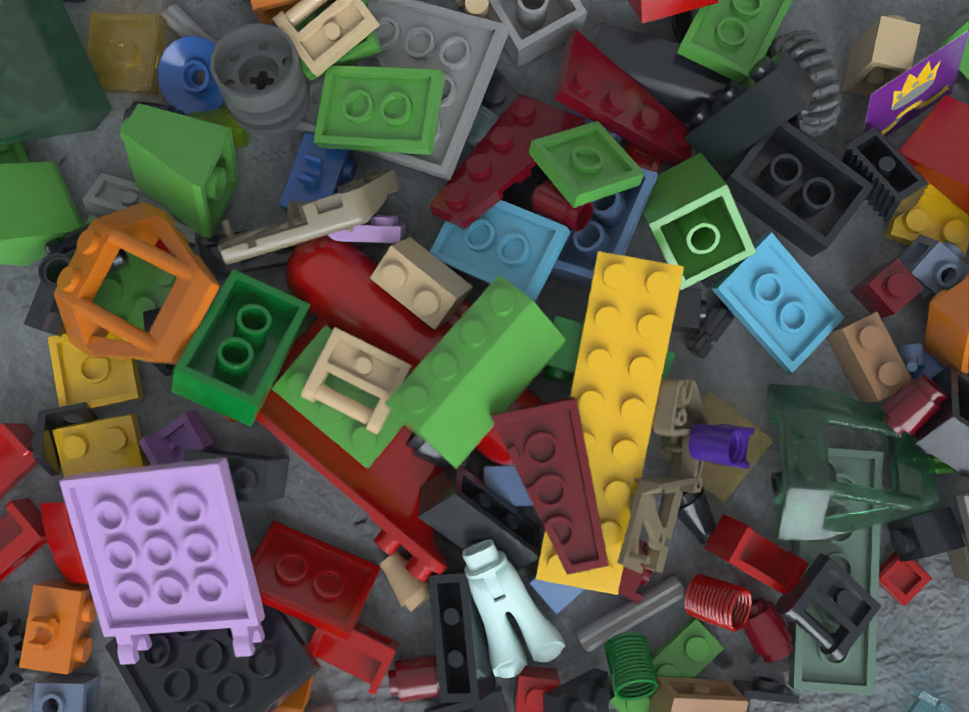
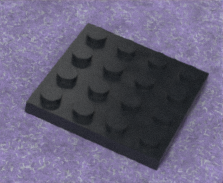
(203, 674)

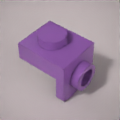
(182, 434)

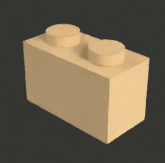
(881, 54)
(421, 282)

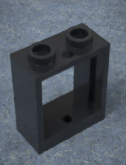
(253, 475)

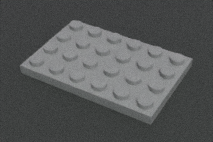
(431, 38)

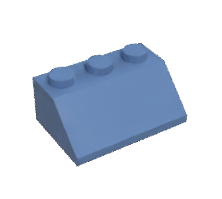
(607, 232)

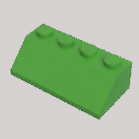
(476, 371)

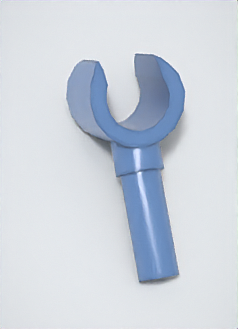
(912, 356)

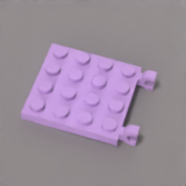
(165, 553)

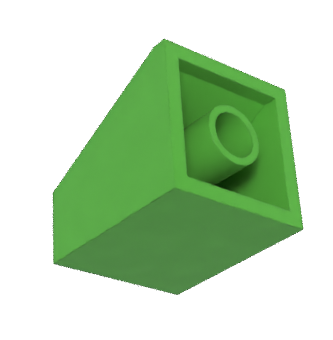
(182, 164)
(33, 211)
(696, 220)

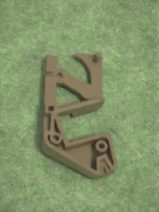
(309, 220)
(676, 413)

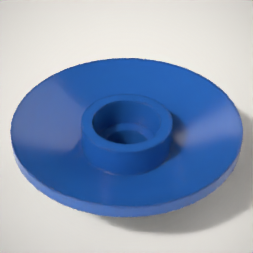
(179, 73)

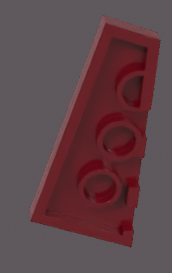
(606, 94)
(499, 160)
(555, 469)

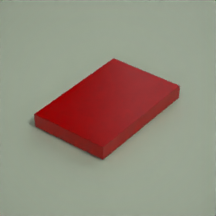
(312, 579)

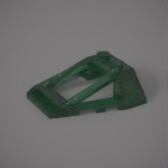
(806, 474)

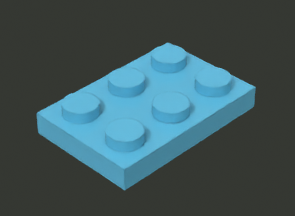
(505, 244)
(778, 303)

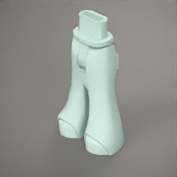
(497, 590)

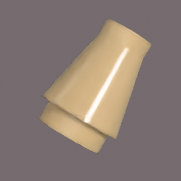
(406, 587)

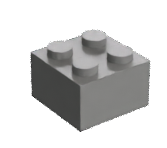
(536, 25)

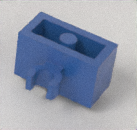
(317, 172)

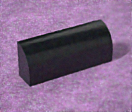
(663, 73)

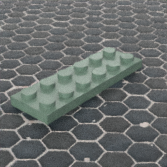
(859, 557)

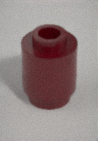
(551, 204)
(913, 405)
(767, 631)
(414, 678)

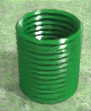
(630, 666)

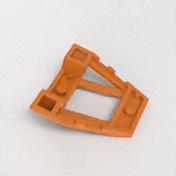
(137, 232)

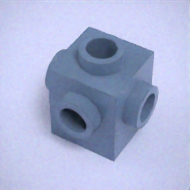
(934, 264)

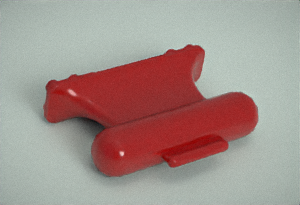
(340, 293)

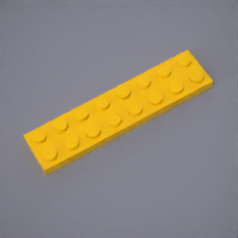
(617, 396)

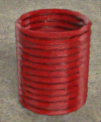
(718, 602)

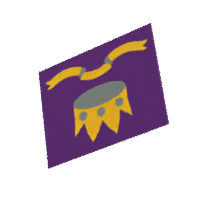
(916, 88)

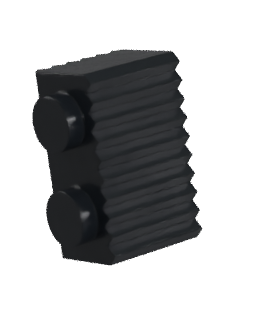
(894, 178)

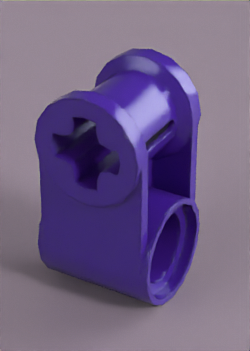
(720, 444)

